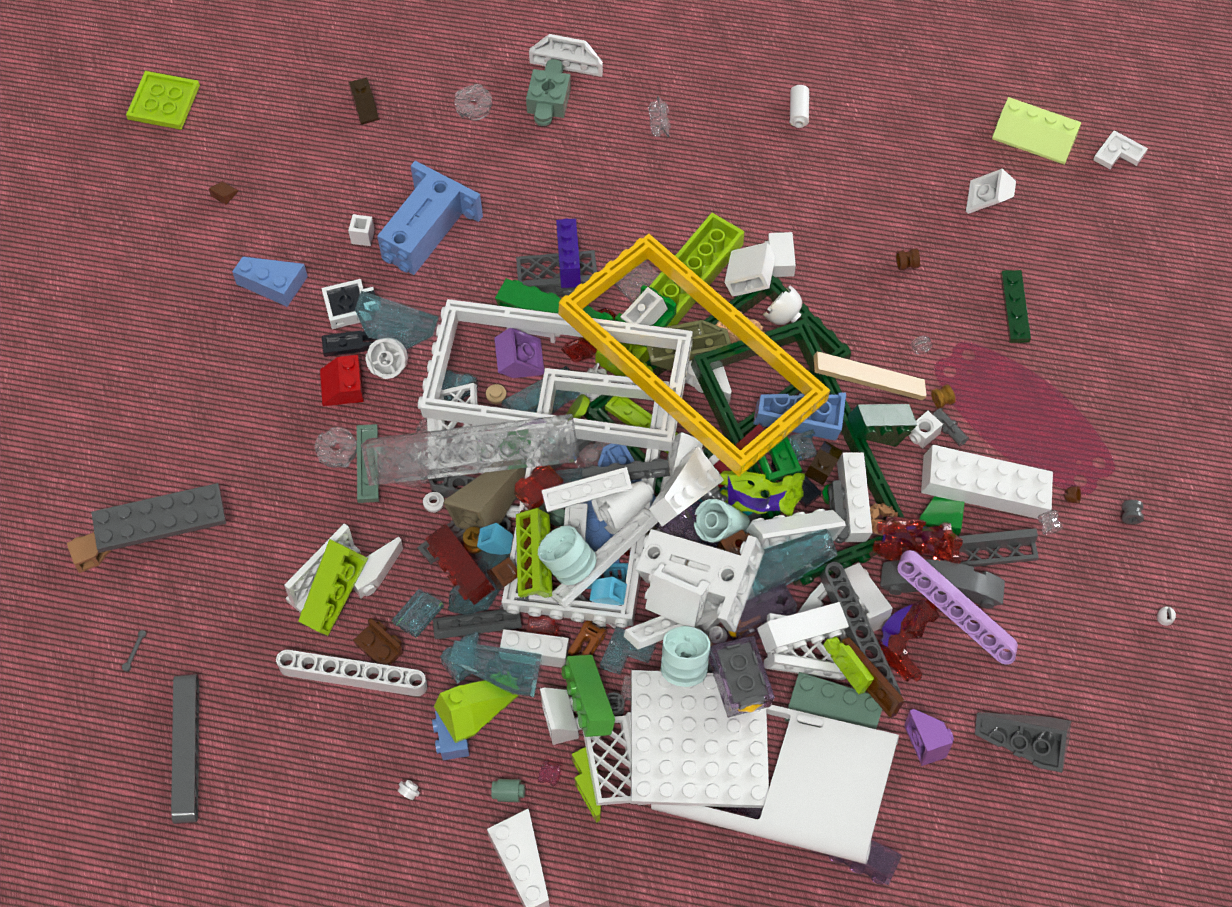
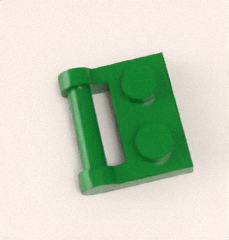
(784, 461)

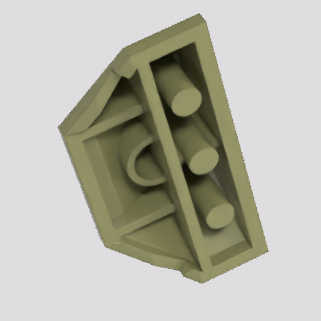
(705, 338)

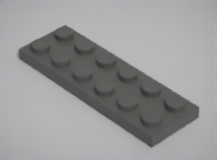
(158, 517)

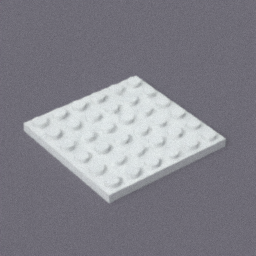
(691, 750)

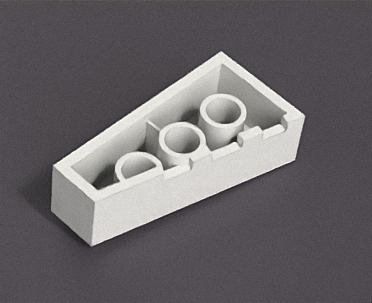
(688, 484)

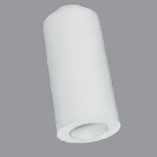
(799, 106)

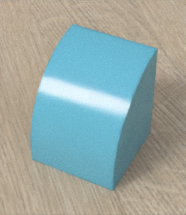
(495, 539)
(608, 591)

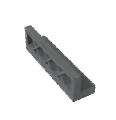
(999, 540)

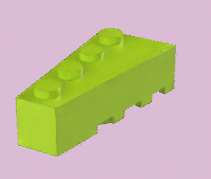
(331, 586)

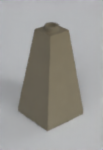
(484, 499)

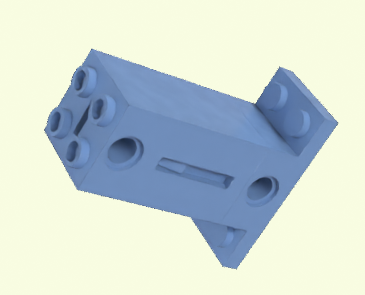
(426, 218)

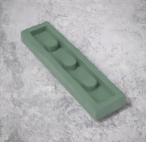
(365, 493)

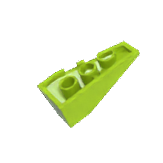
(471, 707)

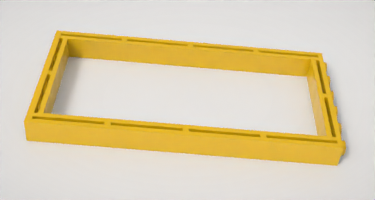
(649, 248)

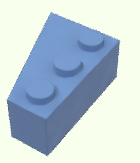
(270, 278)

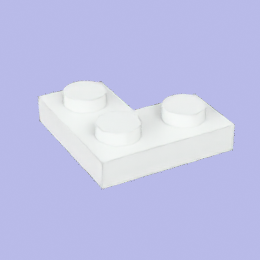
(1119, 146)

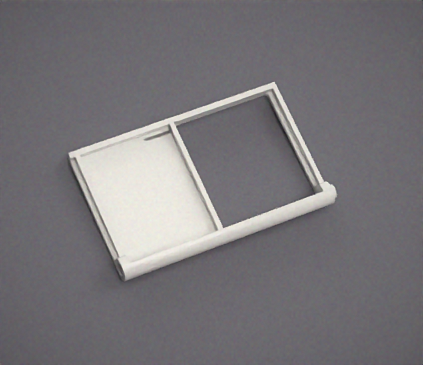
(821, 788)

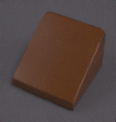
(222, 192)

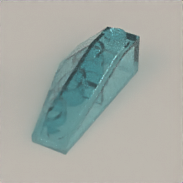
(506, 668)

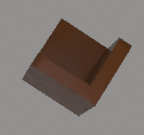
(503, 573)

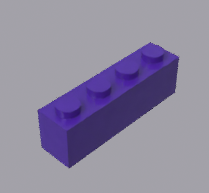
(568, 253)

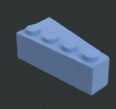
(825, 421)

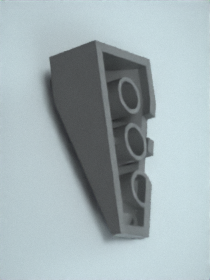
(1031, 737)

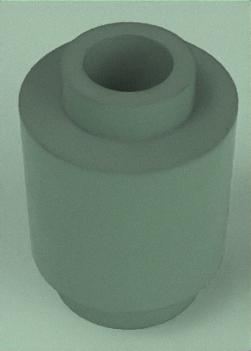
(508, 790)

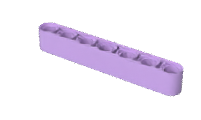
(952, 598)

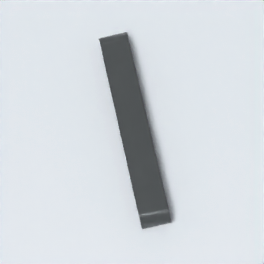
(860, 621)
(185, 749)

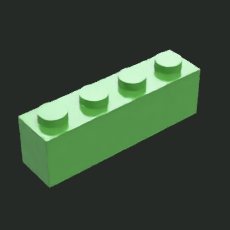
(588, 695)

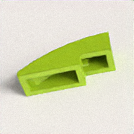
(584, 782)

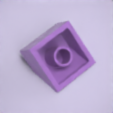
(518, 354)
(928, 737)

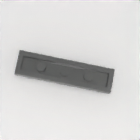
(636, 469)
(476, 622)

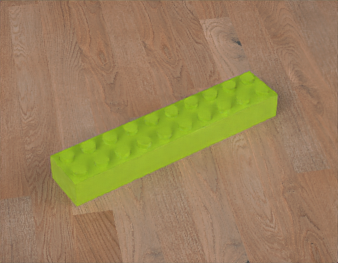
(706, 256)

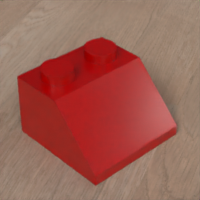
(342, 381)

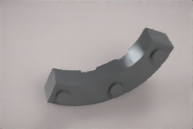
(980, 588)

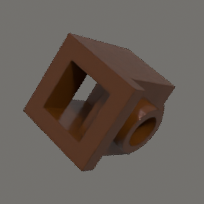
(729, 543)

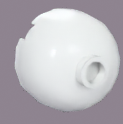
(785, 308)
(386, 358)

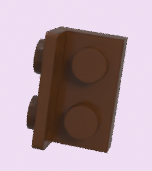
(378, 643)

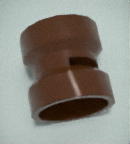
(908, 259)

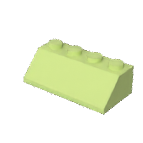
(1036, 130)

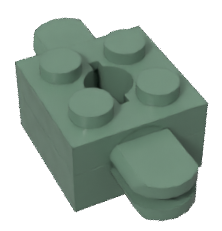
(548, 93)

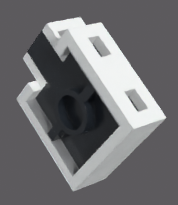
(342, 301)

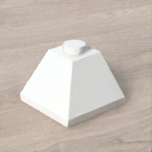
(990, 190)

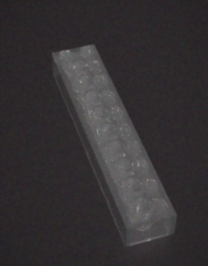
(470, 450)

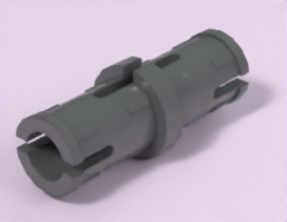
(950, 427)

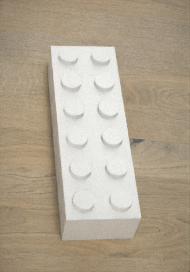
(986, 482)

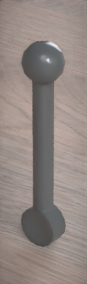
(126, 666)

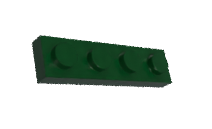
(1015, 306)

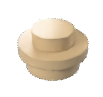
(496, 394)

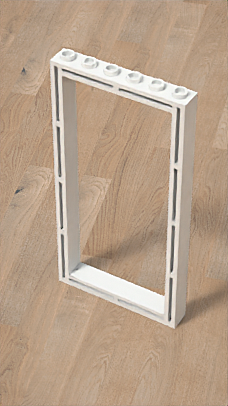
(548, 322)
(581, 610)

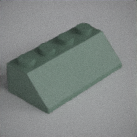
(834, 702)

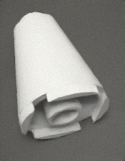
(623, 506)

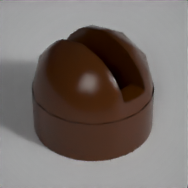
(1073, 494)

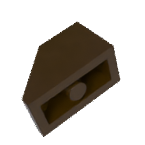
(363, 101)
(823, 463)

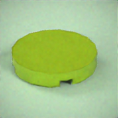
(579, 406)

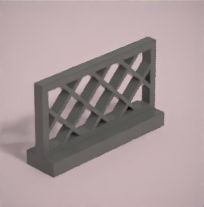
(552, 284)

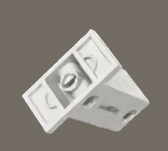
(691, 562)

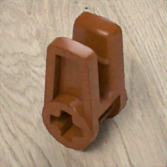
(590, 633)

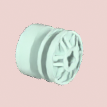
(567, 555)
(685, 656)

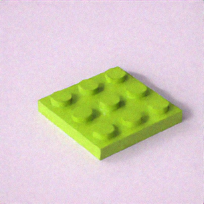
(163, 100)

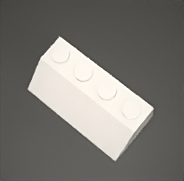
(783, 529)

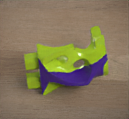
(746, 497)

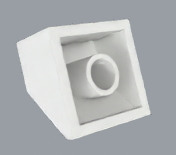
(559, 715)

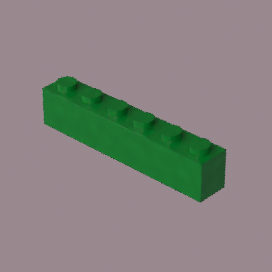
(517, 295)

